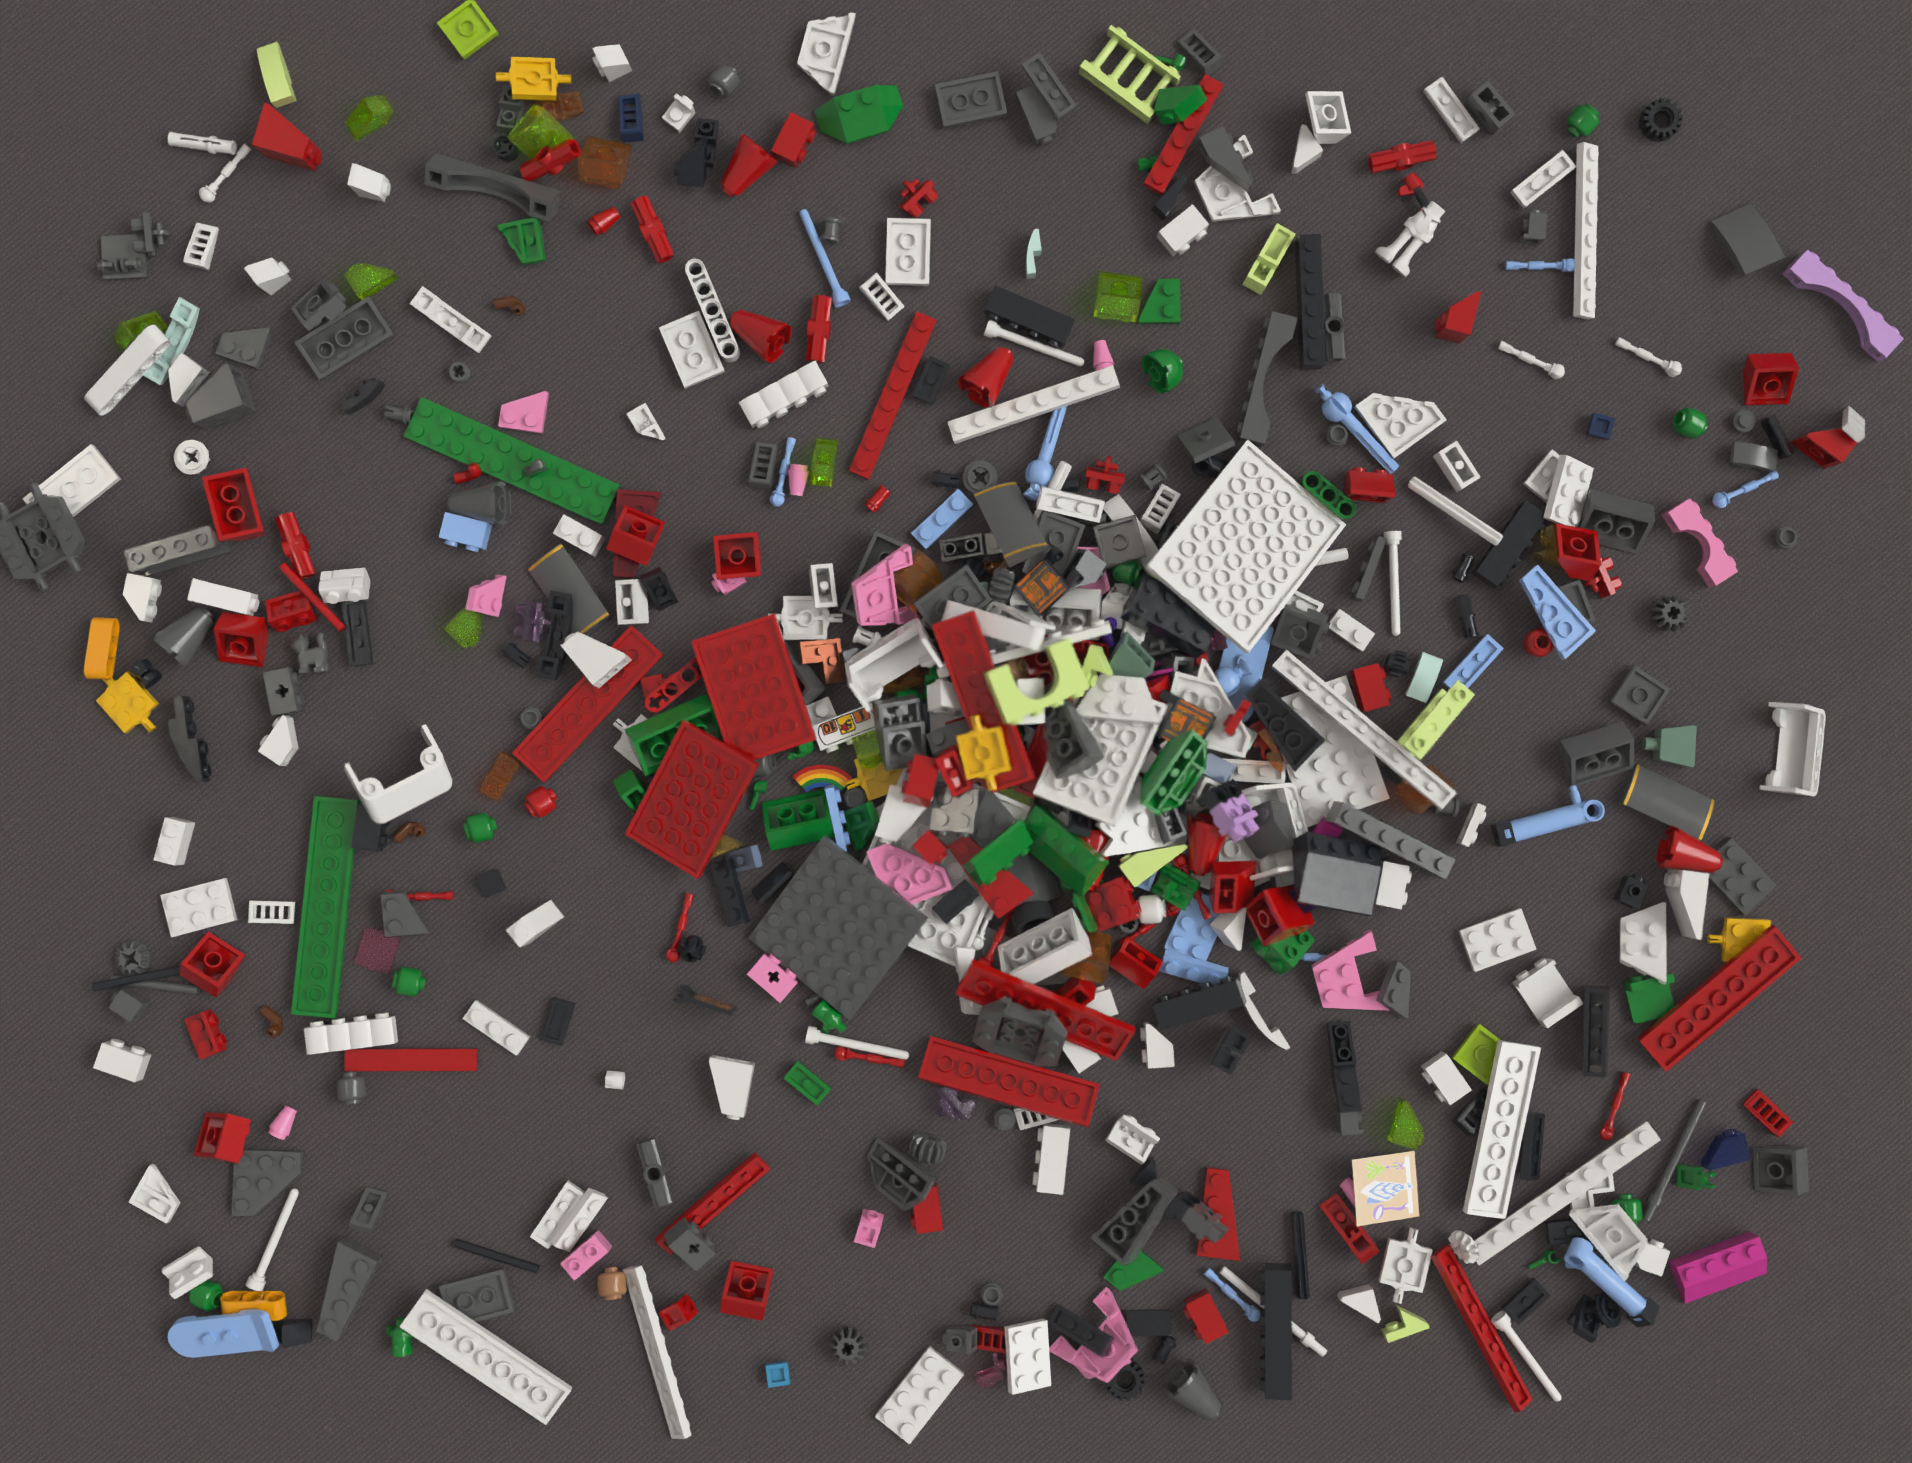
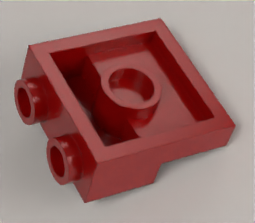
(1113, 903)

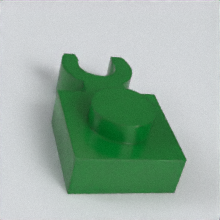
(1693, 1178)

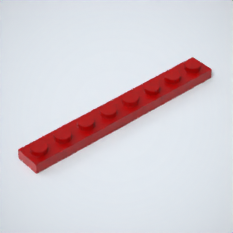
(892, 395)
(1481, 1328)

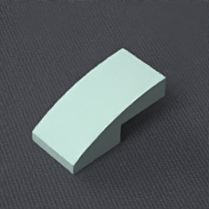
(1034, 249)
(1424, 677)

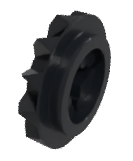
(1605, 1302)

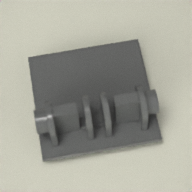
(120, 259)

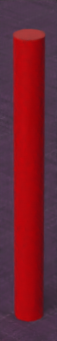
(312, 597)

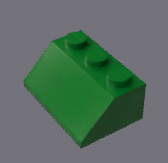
(797, 819)
(999, 854)

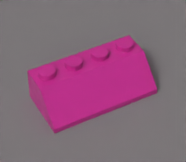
(1719, 1266)

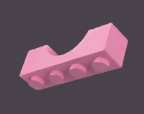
(1715, 564)

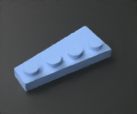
(1558, 615)

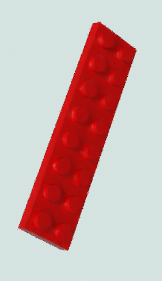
(966, 660)
(585, 709)
(1719, 998)
(1084, 1025)
(1009, 1081)

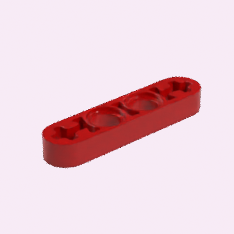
(676, 679)

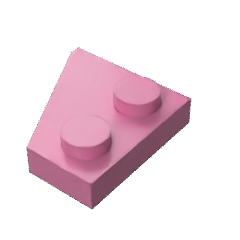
(525, 413)
(487, 596)

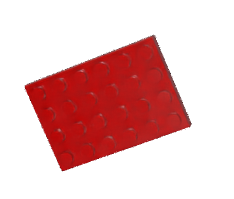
(754, 688)
(691, 799)

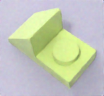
(1094, 662)
(1409, 1325)

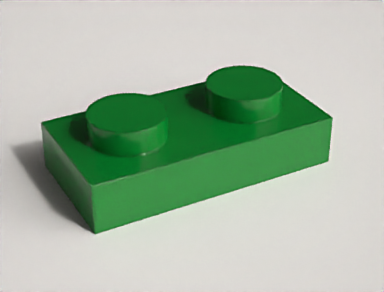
(807, 1083)

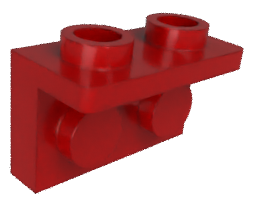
(290, 611)
(206, 1034)

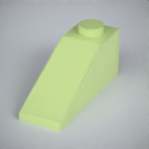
(1145, 863)

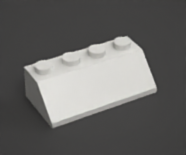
(1074, 608)
(1045, 948)

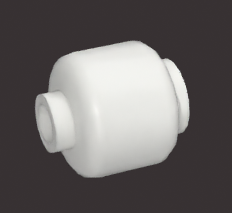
(1152, 909)

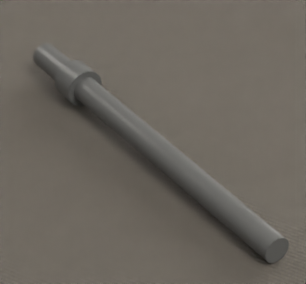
(1655, 1199)

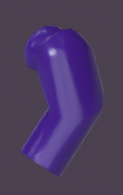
(1108, 638)

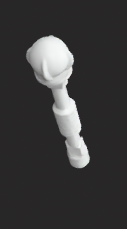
(208, 193)
(1671, 368)
(1555, 370)
(979, 939)

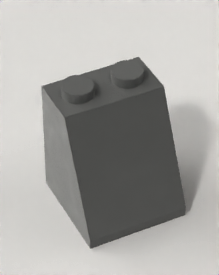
(221, 399)

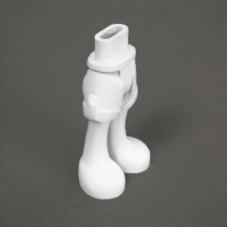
(1419, 227)

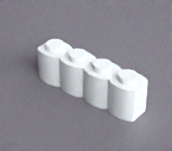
(783, 394)
(350, 1034)

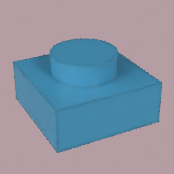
(778, 1374)

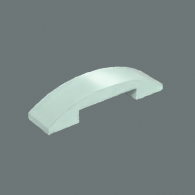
(179, 333)

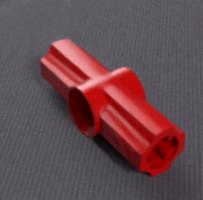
(1402, 156)
(550, 160)
(652, 229)
(819, 329)
(295, 545)

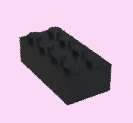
(1167, 617)

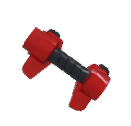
(1412, 187)

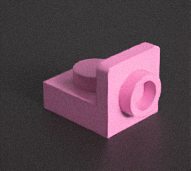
(727, 585)
(869, 1228)

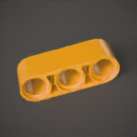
(101, 648)
(270, 1301)

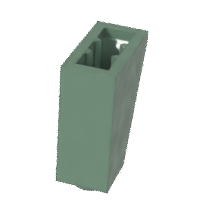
(1130, 658)

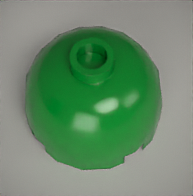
(1163, 368)

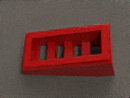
(1781, 1126)
(1000, 1331)

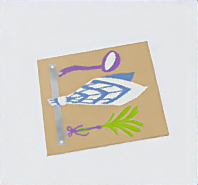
(1385, 1188)

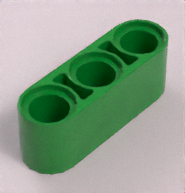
(1338, 497)

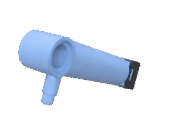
(1548, 821)
(1581, 1256)

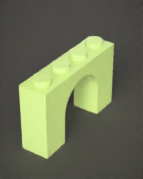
(1068, 682)

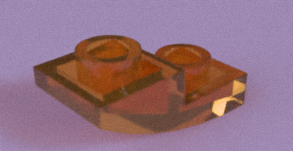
(564, 107)
(906, 681)
(500, 776)

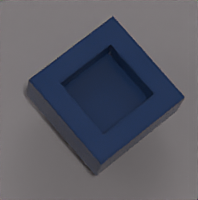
(1600, 426)

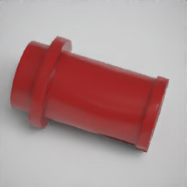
(877, 499)

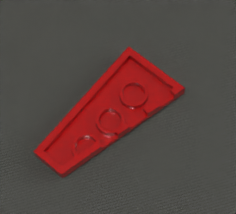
(1003, 892)
(1218, 1197)

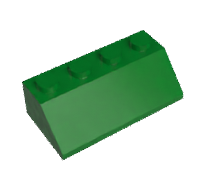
(653, 736)
(1063, 851)

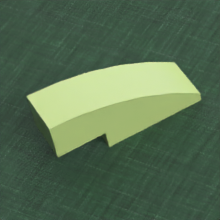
(275, 75)
(1269, 259)

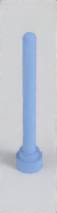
(840, 296)

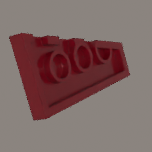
(642, 501)

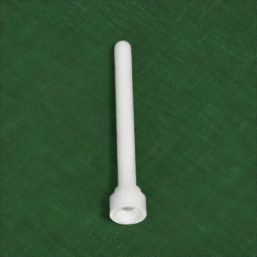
(994, 330)
(1393, 540)
(814, 1036)
(257, 1280)
(1502, 1321)

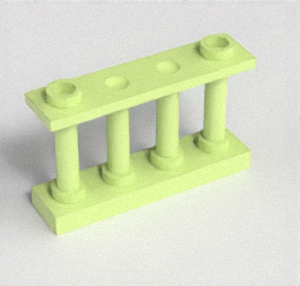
(1126, 95)
(1434, 719)

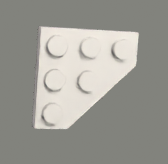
(1398, 420)

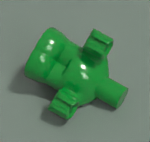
(801, 750)
(829, 1017)
(400, 1339)

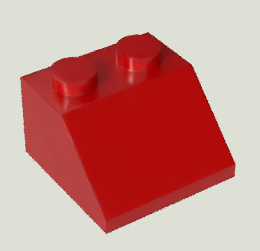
(1458, 320)
(1769, 378)
(1825, 447)
(1369, 486)
(635, 535)
(1578, 551)
(737, 555)
(241, 639)
(211, 964)
(222, 1137)
(746, 1290)

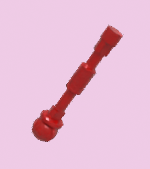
(1181, 863)
(423, 896)
(1170, 910)
(996, 940)
(673, 954)
(842, 1053)
(1606, 1132)

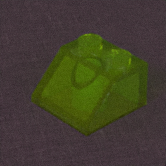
(536, 131)
(1118, 296)

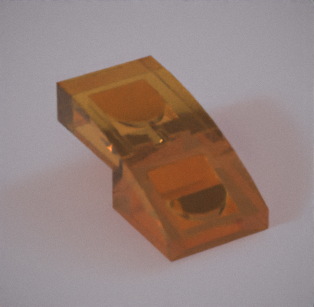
(1273, 755)

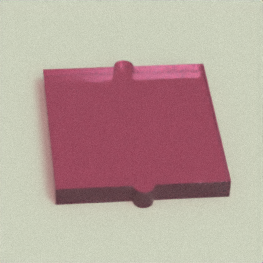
(377, 950)

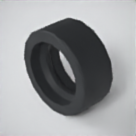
(1031, 915)

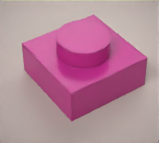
(1327, 829)

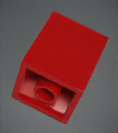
(283, 142)
(1277, 915)

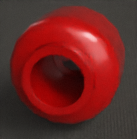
(1531, 642)
(540, 802)

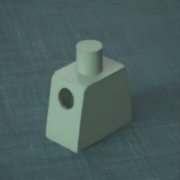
(1673, 745)

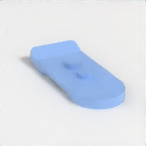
(1256, 661)
(223, 1334)

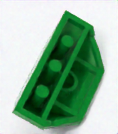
(860, 113)
(1174, 772)

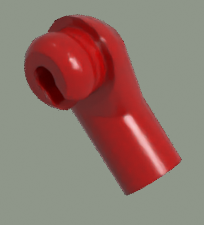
(465, 476)

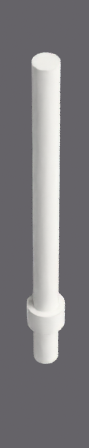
(1306, 1338)

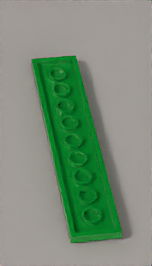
(507, 457)
(325, 908)

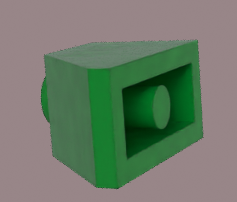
(1178, 103)
(630, 789)

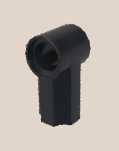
(1211, 466)

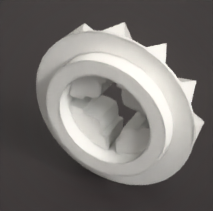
(182, 460)
(1464, 1246)

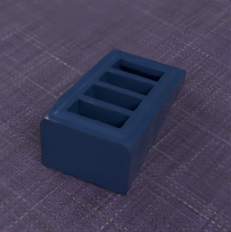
(634, 131)

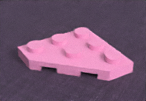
(908, 873)

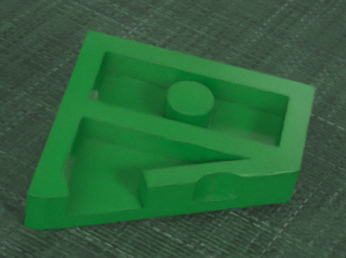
(525, 239)
(1163, 304)
(861, 824)
(1132, 1273)

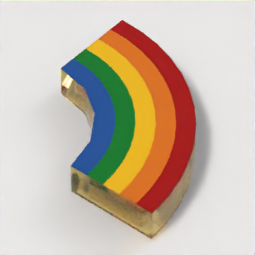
(822, 776)

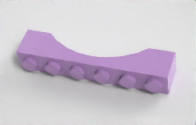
(1875, 334)

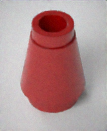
(603, 221)

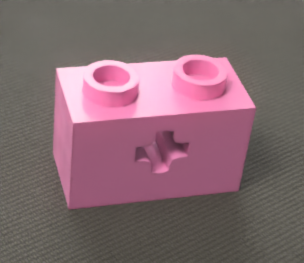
(775, 988)
(586, 1255)

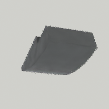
(1746, 240)
(899, 730)

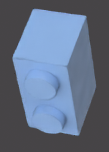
(465, 531)

